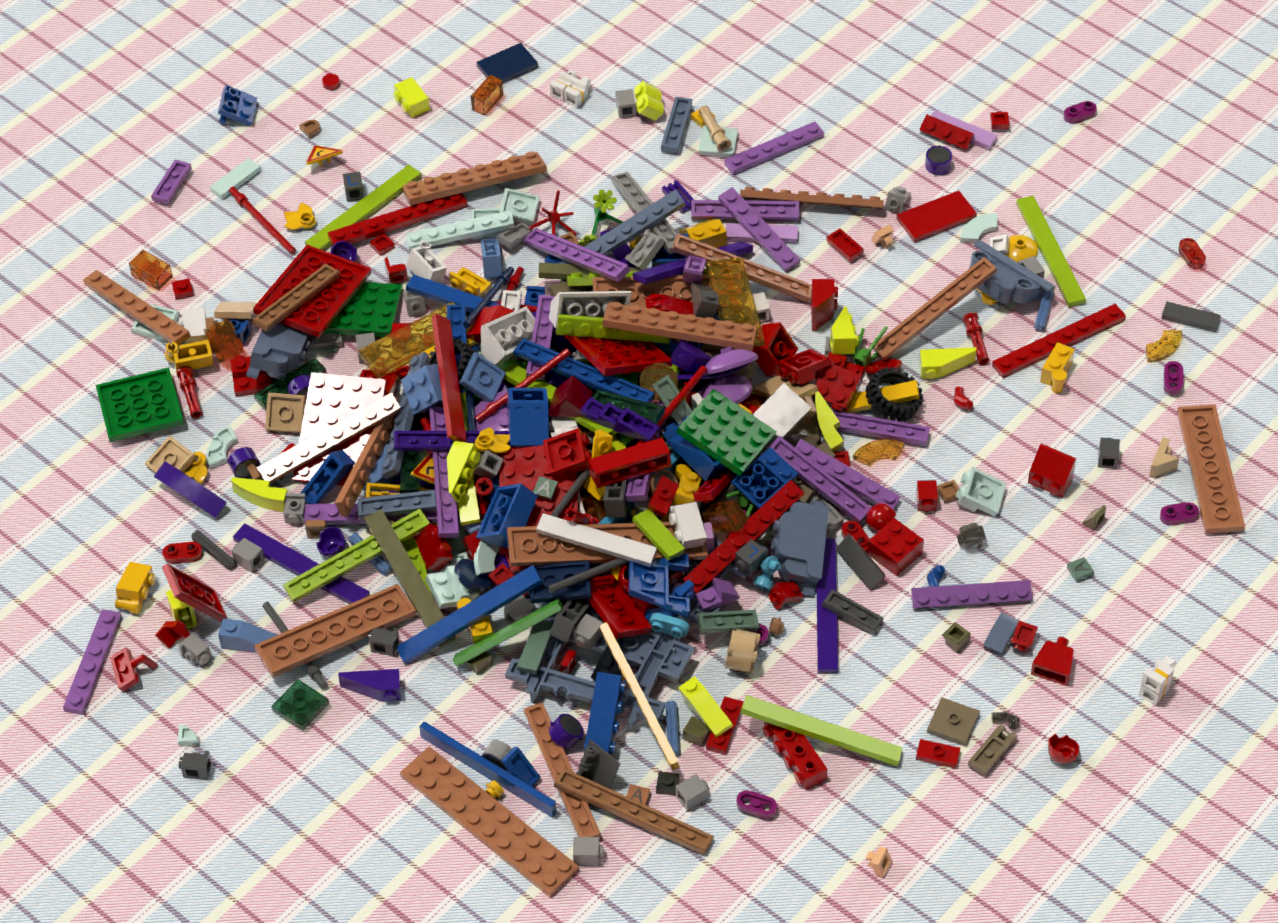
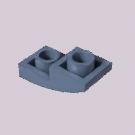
(1001, 633)

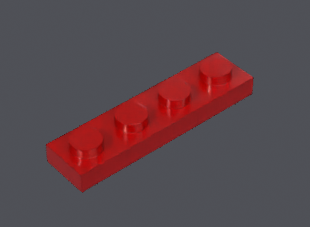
(714, 486)

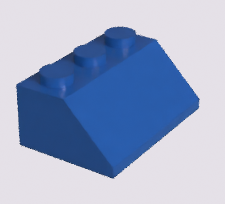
(508, 508)

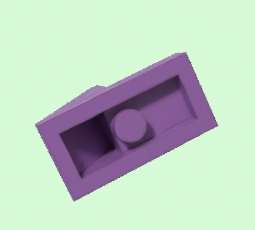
(694, 269)
(716, 596)

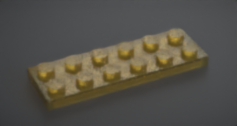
(734, 292)
(401, 346)

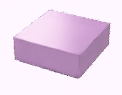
(710, 537)

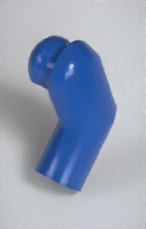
(935, 575)

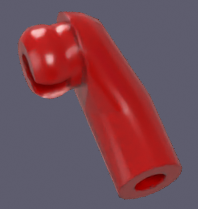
(961, 400)

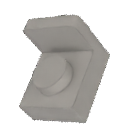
(414, 303)

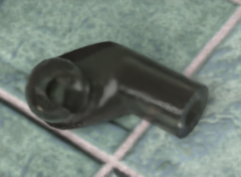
(1006, 717)

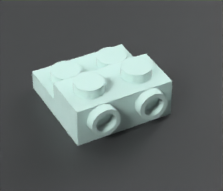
(980, 491)
(448, 589)

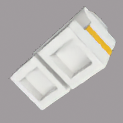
(570, 88)
(1157, 682)

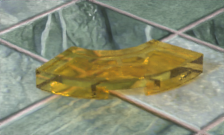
(1164, 346)
(878, 450)

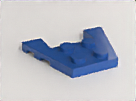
(652, 583)

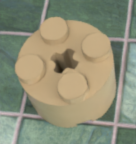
(742, 650)

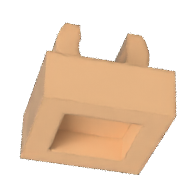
(883, 236)
(879, 861)

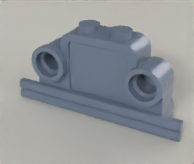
(1011, 279)
(278, 350)
(801, 543)

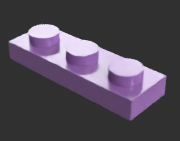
(171, 182)

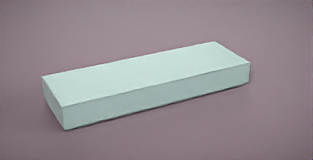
(235, 178)

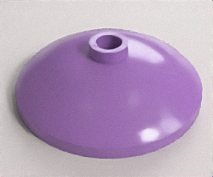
(730, 359)
(731, 386)

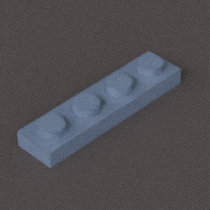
(676, 124)
(397, 503)

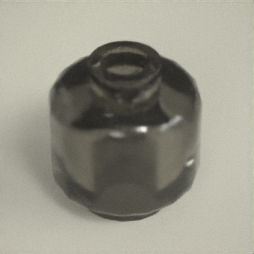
(971, 536)

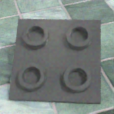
(598, 765)

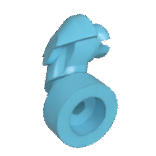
(769, 567)

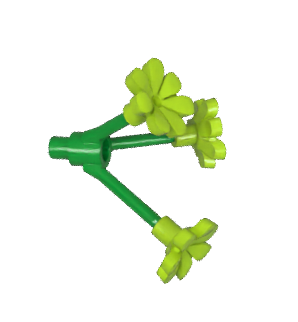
(604, 202)

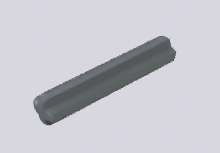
(213, 549)

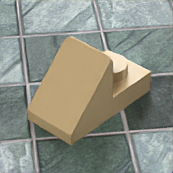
(1163, 461)

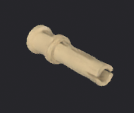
(716, 133)

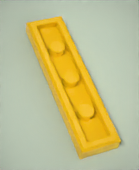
(895, 393)

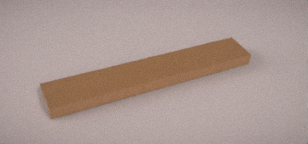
(296, 297)

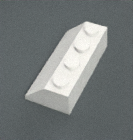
(585, 303)
(504, 334)

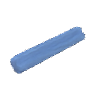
(1043, 310)
(378, 561)
(672, 726)

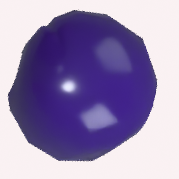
(344, 250)
(331, 542)

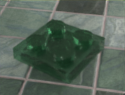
(300, 704)

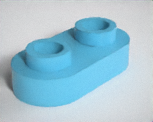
(669, 625)

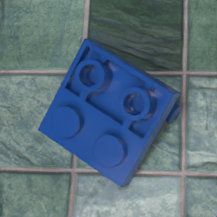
(236, 106)

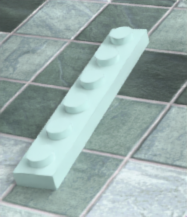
(462, 229)

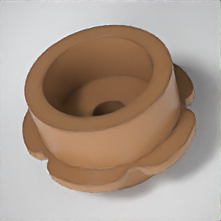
(776, 626)

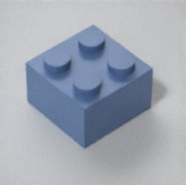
(423, 389)

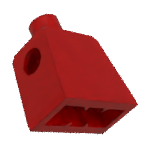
(1054, 661)

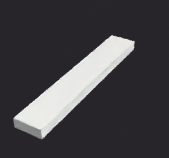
(596, 540)

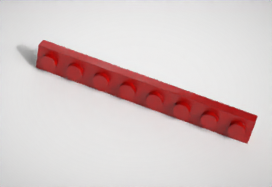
(397, 219)
(1067, 336)
(752, 529)

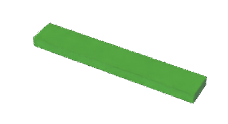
(507, 632)

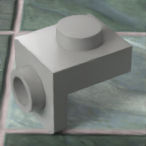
(896, 199)

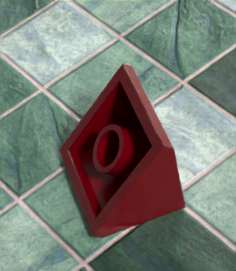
(569, 399)

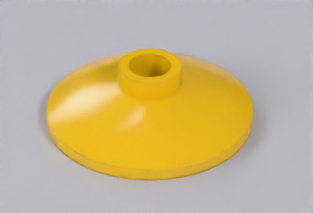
(1021, 248)

